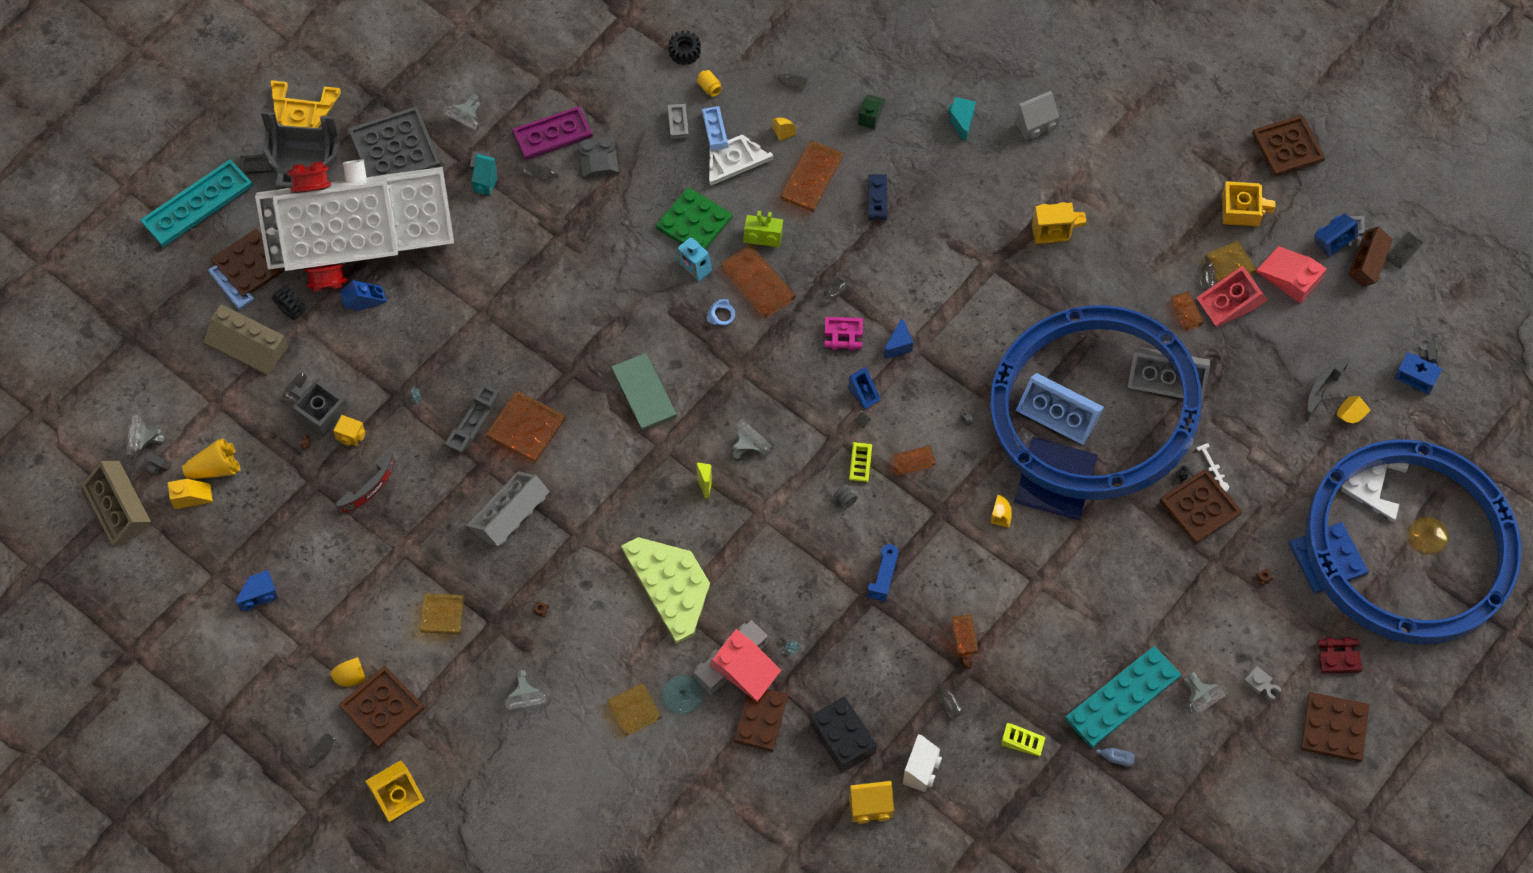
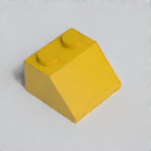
(395, 790)
(871, 802)

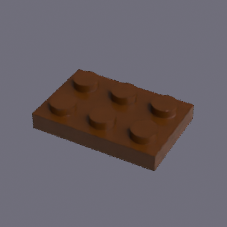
(761, 720)

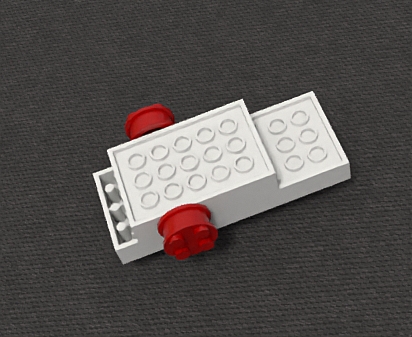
(350, 220)

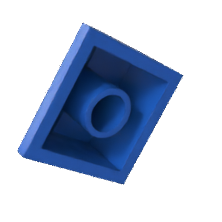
(1336, 234)

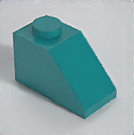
(961, 115)
(484, 175)

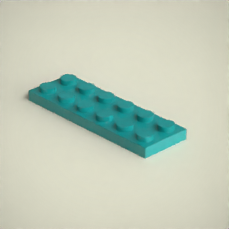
(196, 203)
(1123, 697)

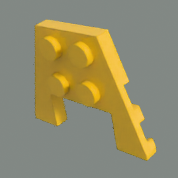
(301, 112)

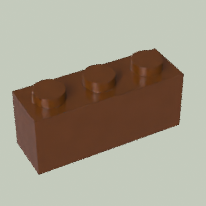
(1370, 256)

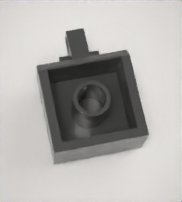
(318, 407)

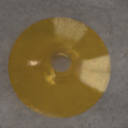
(1428, 542)

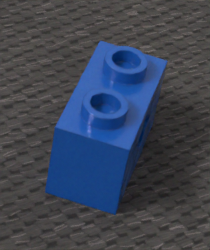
(1418, 373)

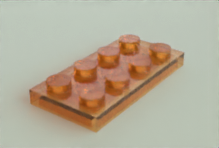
(812, 176)
(757, 280)

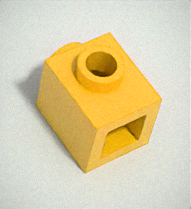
(349, 431)

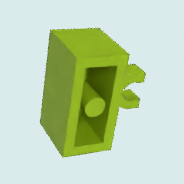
(763, 230)

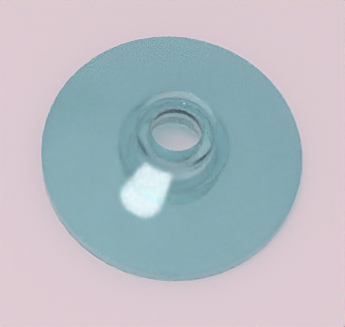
(685, 702)

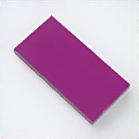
(552, 133)

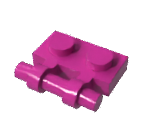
(846, 328)

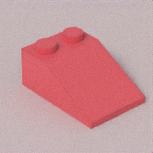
(1292, 273)
(1232, 297)
(745, 665)

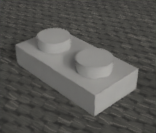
(678, 121)

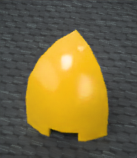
(783, 128)
(1353, 409)
(1002, 512)
(348, 673)

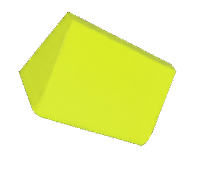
(704, 478)

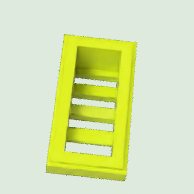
(860, 447)
(1018, 731)

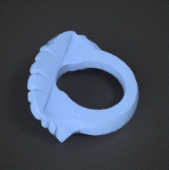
(721, 303)

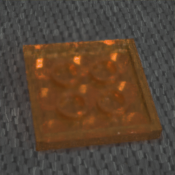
(525, 426)

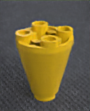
(213, 461)

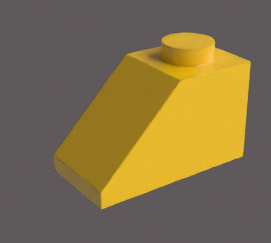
(189, 493)

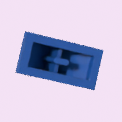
(900, 341)
(863, 388)

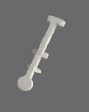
(1218, 477)

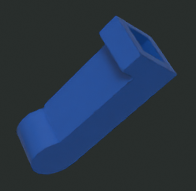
(888, 563)

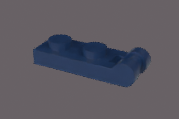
(877, 196)

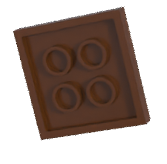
(1288, 145)
(246, 264)
(1200, 506)
(381, 706)
(1335, 727)

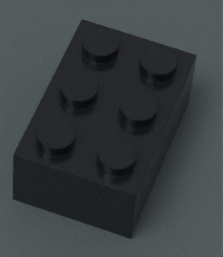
(843, 734)

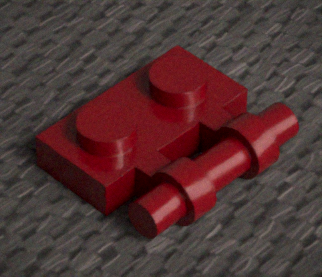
(1339, 662)

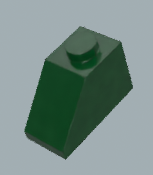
(870, 111)

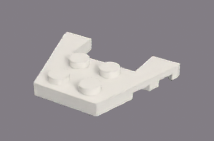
(1367, 488)

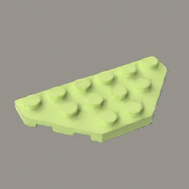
(672, 583)

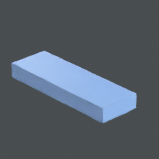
(715, 128)
(229, 290)

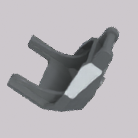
(298, 145)

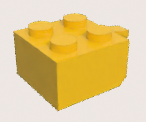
(1244, 204)
(1055, 222)

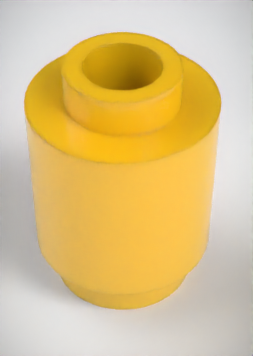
(709, 83)

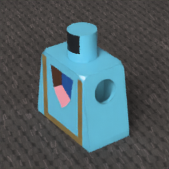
(694, 259)

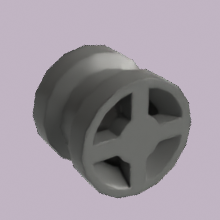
(845, 497)

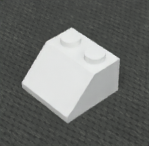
(922, 764)

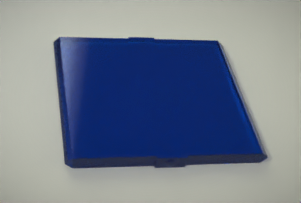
(1064, 459)

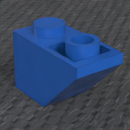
(362, 295)
(256, 591)

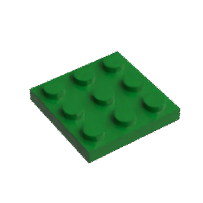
(695, 218)

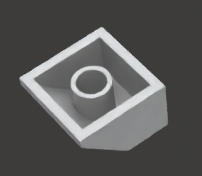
(1037, 116)

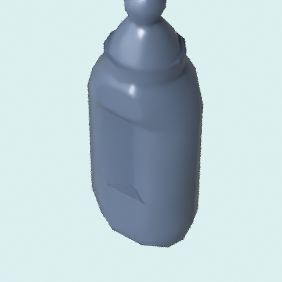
(1117, 756)

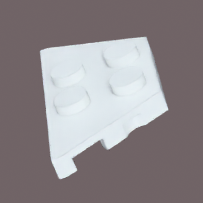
(736, 159)

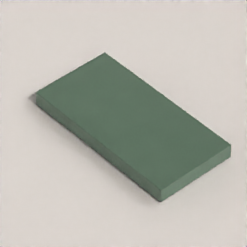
(644, 392)

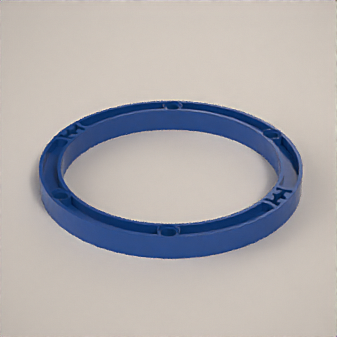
(1091, 318)
(1463, 473)

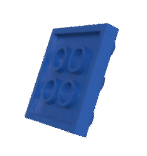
(1344, 553)

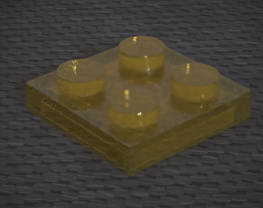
(1228, 259)
(442, 613)
(634, 709)

